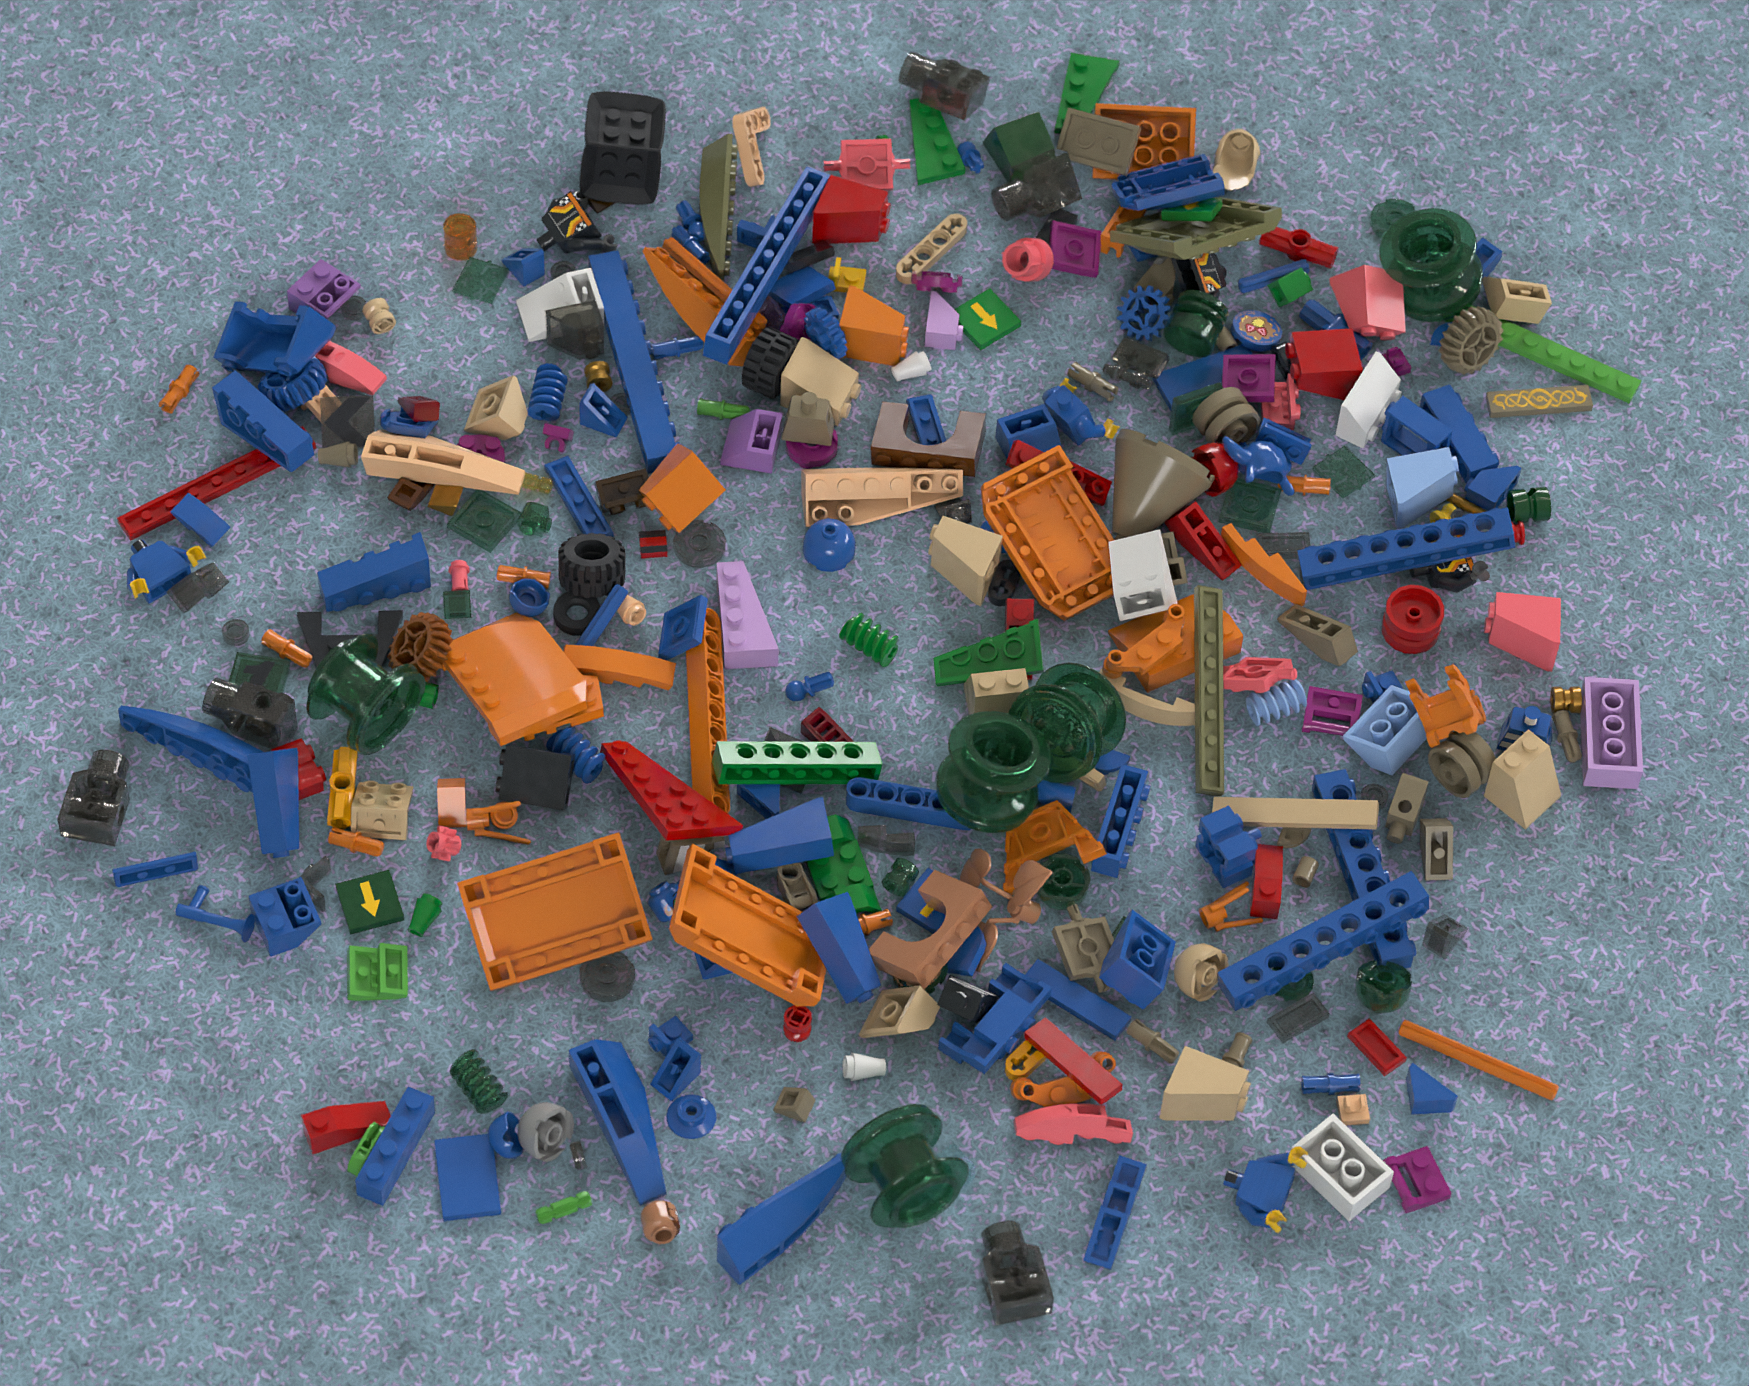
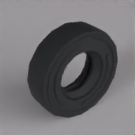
(565, 623)

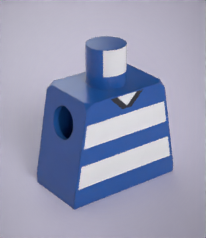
(1520, 721)

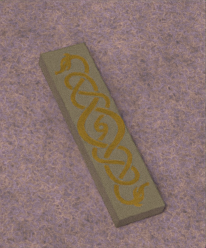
(1539, 401)

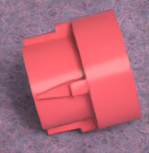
(1039, 262)

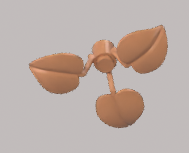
(1020, 906)

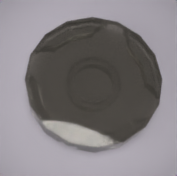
(703, 550)
(607, 984)

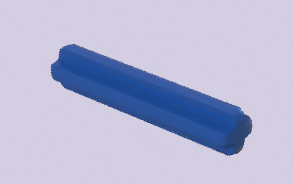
(1264, 278)
(603, 616)

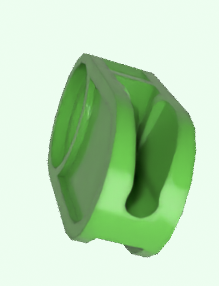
(364, 1148)

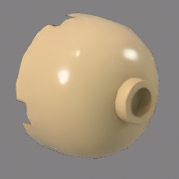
(1199, 966)

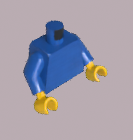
(1074, 416)
(159, 568)
(1265, 1187)

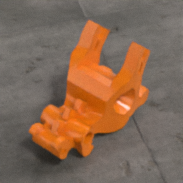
(1449, 710)

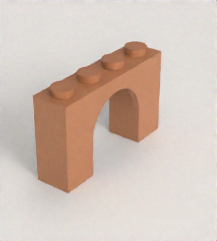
(922, 960)

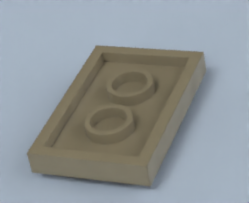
(1098, 141)

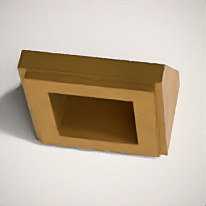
(445, 498)

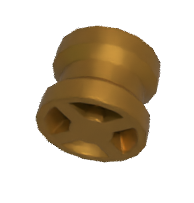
(598, 373)

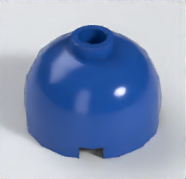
(829, 545)

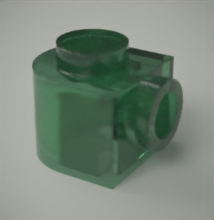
(534, 519)

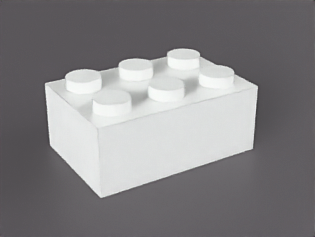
(1343, 1167)

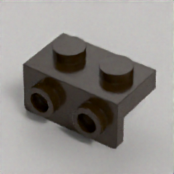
(621, 491)

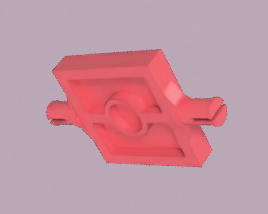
(868, 162)
(1257, 674)

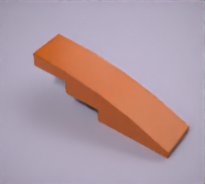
(1268, 570)
(621, 666)

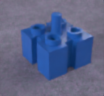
(1227, 846)

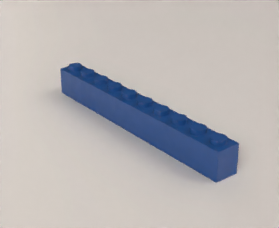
(764, 267)
(633, 359)

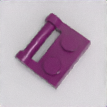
(1331, 705)
(1424, 1176)

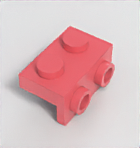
(1284, 408)

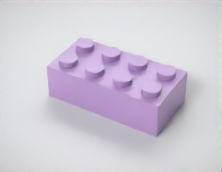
(1611, 733)

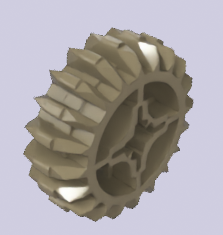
(1471, 340)

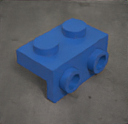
(1292, 443)

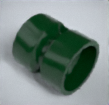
(1530, 504)

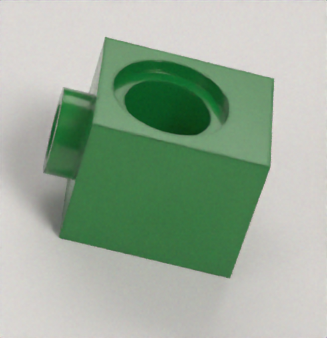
(1290, 287)

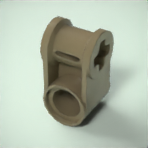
(797, 890)

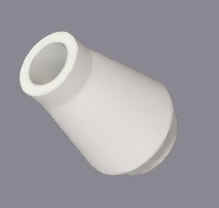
(913, 366)
(861, 1066)

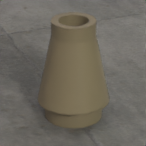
(339, 455)

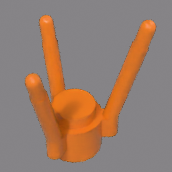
(479, 818)
(1215, 912)

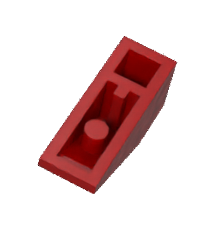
(1202, 540)
(1267, 882)
(341, 1123)

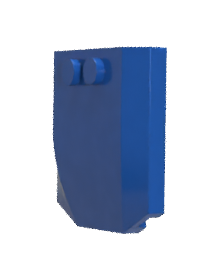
(1169, 185)

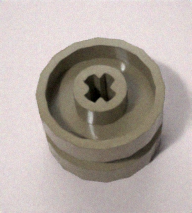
(1226, 415)
(1461, 763)

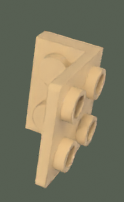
(381, 810)

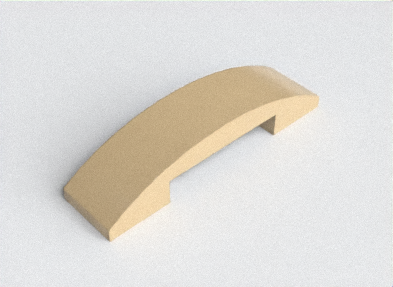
(1179, 714)

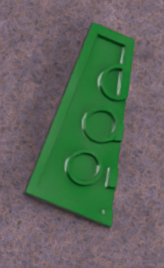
(1084, 84)
(933, 145)
(1008, 651)

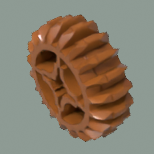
(422, 643)

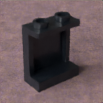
(535, 777)

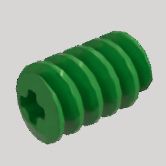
(870, 640)

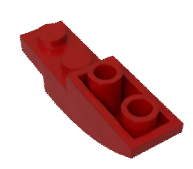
(1093, 485)

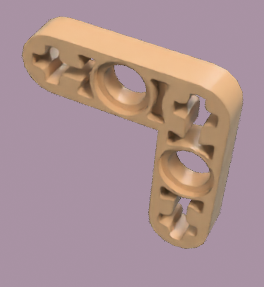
(745, 127)

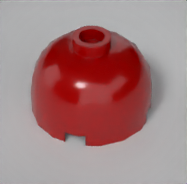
(1219, 464)

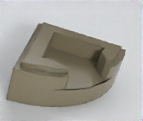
(1293, 836)

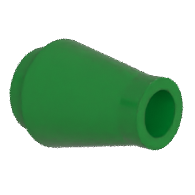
(425, 912)

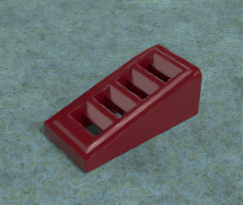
(420, 408)
(812, 733)

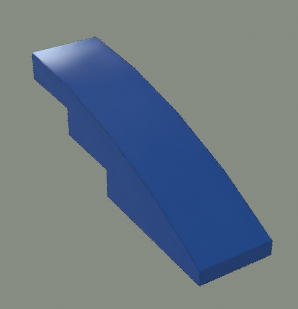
(1115, 1212)

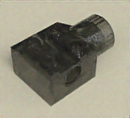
(945, 84)
(1037, 186)
(252, 712)
(96, 800)
(1014, 1275)

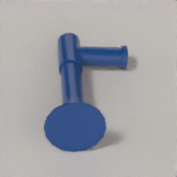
(242, 926)

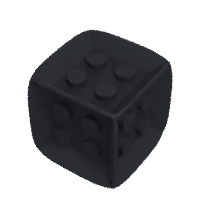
(622, 147)

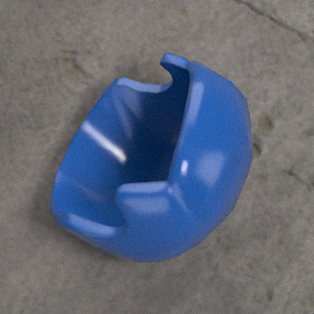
(528, 597)
(504, 1137)

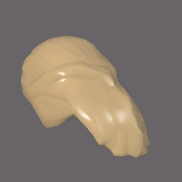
(1236, 159)

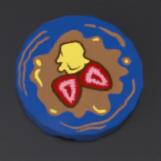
(1256, 330)

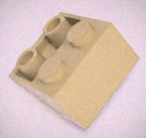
(1517, 299)

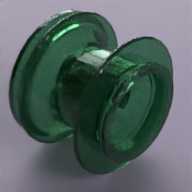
(1447, 269)
(364, 693)
(1069, 700)
(992, 771)
(900, 1159)

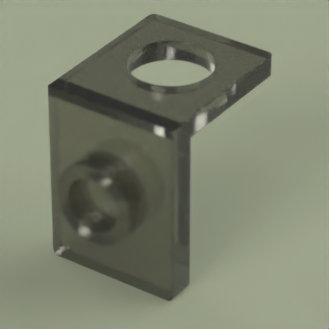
(955, 510)
(314, 874)

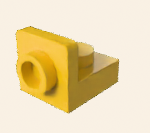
(846, 276)

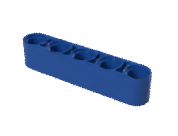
(898, 803)

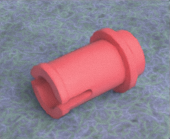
(459, 571)

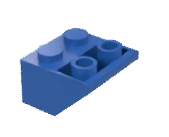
(1030, 426)
(284, 915)

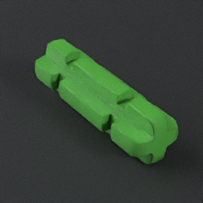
(563, 1207)

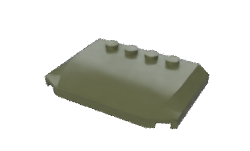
(1190, 239)

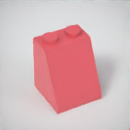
(1370, 301)
(1525, 627)

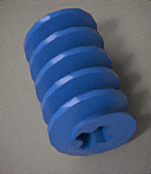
(547, 393)
(587, 761)

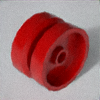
(1412, 619)

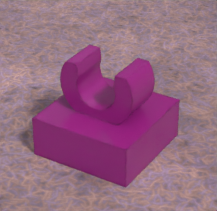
(1397, 361)
(557, 433)

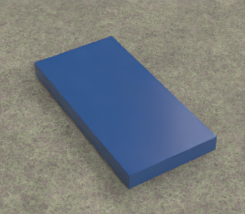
(1194, 374)

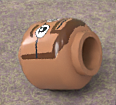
(660, 1221)

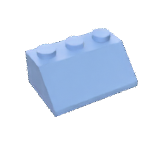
(1387, 731)

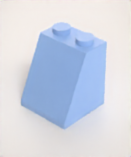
(1419, 483)

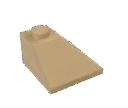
(498, 410)
(900, 1012)

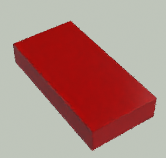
(1377, 1047)

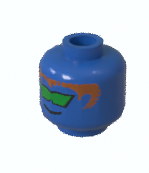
(662, 900)

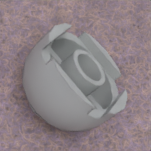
(544, 1126)

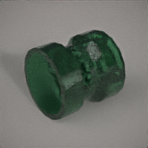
(900, 876)

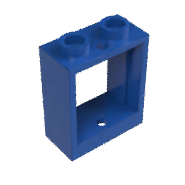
(1418, 421)

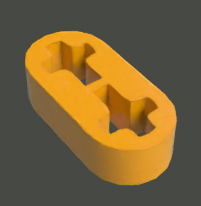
(1029, 1066)

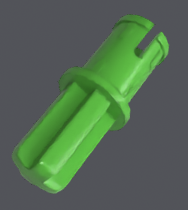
(720, 409)

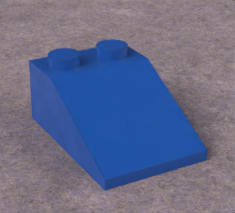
(1138, 961)

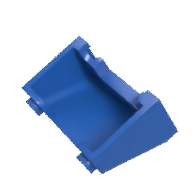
(272, 341)

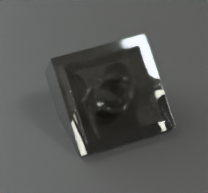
(576, 330)

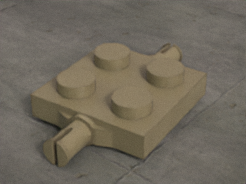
(1083, 946)

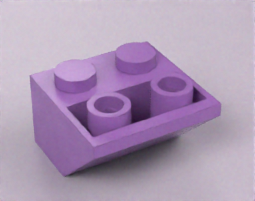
(322, 289)
(753, 441)

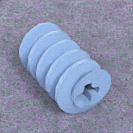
(1275, 700)

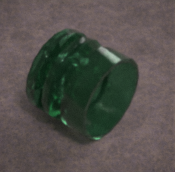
(1195, 323)

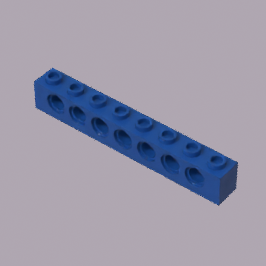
(1398, 559)
(1351, 861)
(1329, 928)

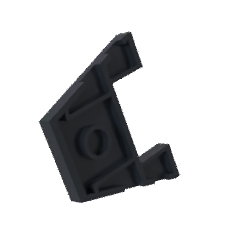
(321, 644)

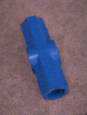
(1322, 319)

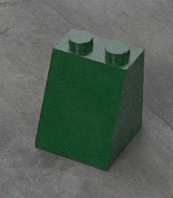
(1017, 142)

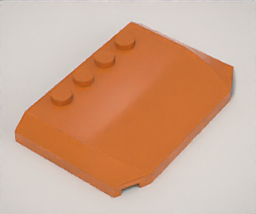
(1051, 533)
(516, 677)

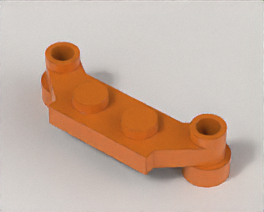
(1150, 649)
(1059, 1090)

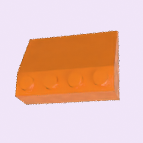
(1164, 136)
(1182, 660)

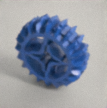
(294, 390)

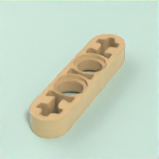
(929, 247)

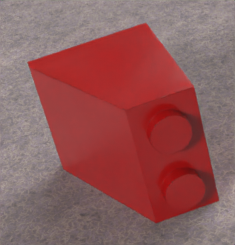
(850, 213)
(1324, 361)

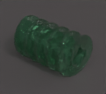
(477, 1083)

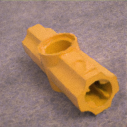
(342, 775)

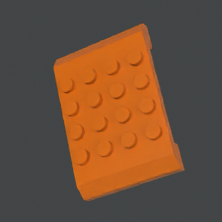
(555, 912)
(745, 931)

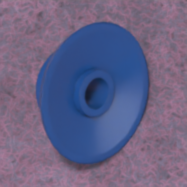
(691, 1126)

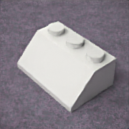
(1368, 401)

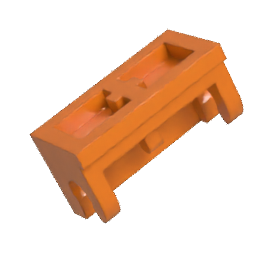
(1120, 216)

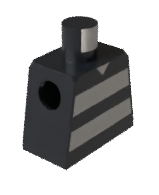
(966, 999)

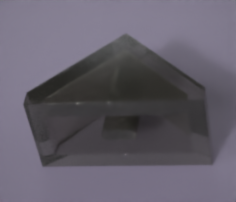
(1443, 935)

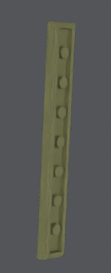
(1209, 691)

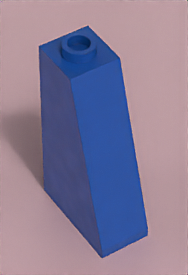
(276, 799)
(782, 839)
(842, 946)

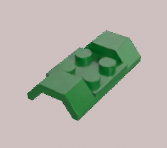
(844, 870)

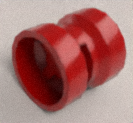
(795, 1029)

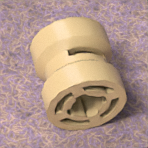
(379, 316)

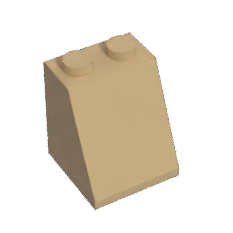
(821, 373)
(965, 556)
(994, 690)
(1524, 780)
(1204, 1089)

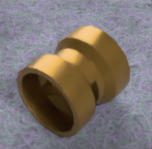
(1566, 699)

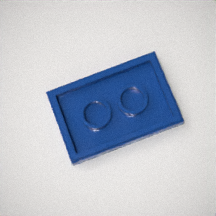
(467, 1177)

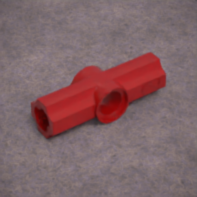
(1300, 246)

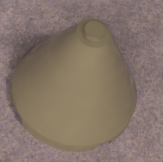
(1151, 483)

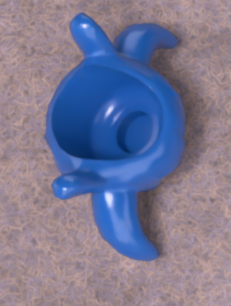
(1261, 461)

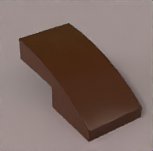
(409, 493)

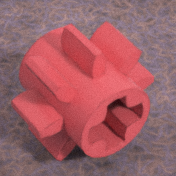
(443, 843)

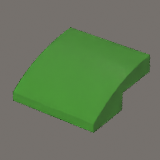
(377, 972)

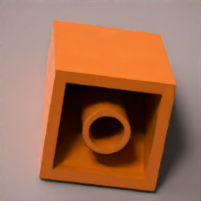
(873, 329)
(680, 489)

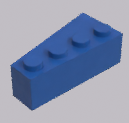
(261, 422)
(376, 576)

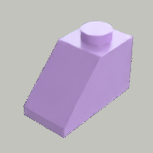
(942, 324)

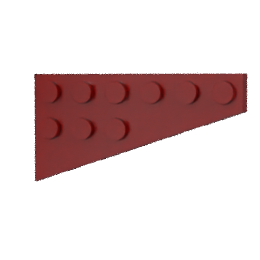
(665, 799)

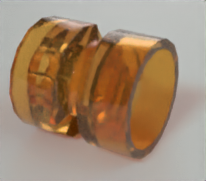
(460, 236)

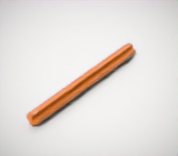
(705, 275)
(1478, 1060)

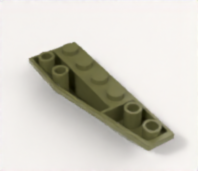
(715, 201)

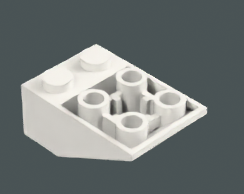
(563, 291)
(1141, 575)

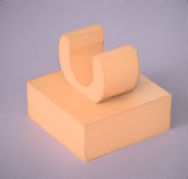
(1353, 1109)

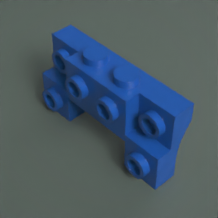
(1002, 1025)

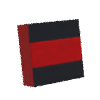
(653, 544)

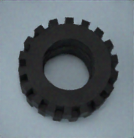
(767, 362)
(591, 564)

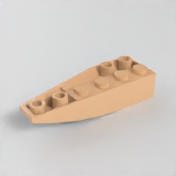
(437, 463)
(874, 493)

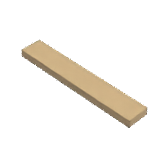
(1302, 812)

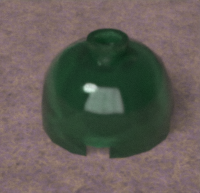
(1066, 884)
(1382, 986)

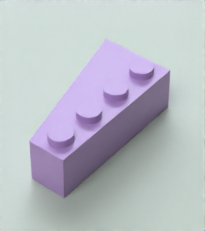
(744, 627)

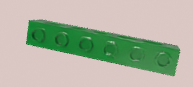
(795, 762)

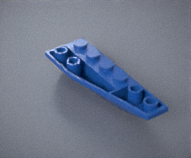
(195, 741)
(622, 1113)
(777, 1221)

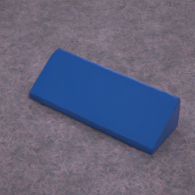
(155, 869)

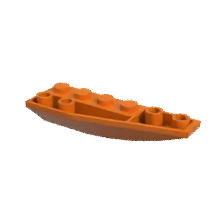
(692, 299)

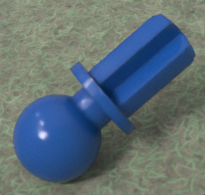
(970, 156)
(690, 219)
(797, 690)

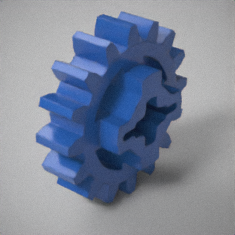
(1134, 315)
(825, 332)

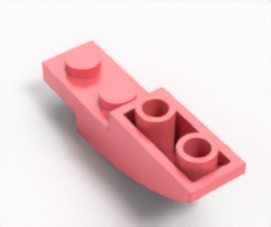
(350, 369)
(1062, 1122)

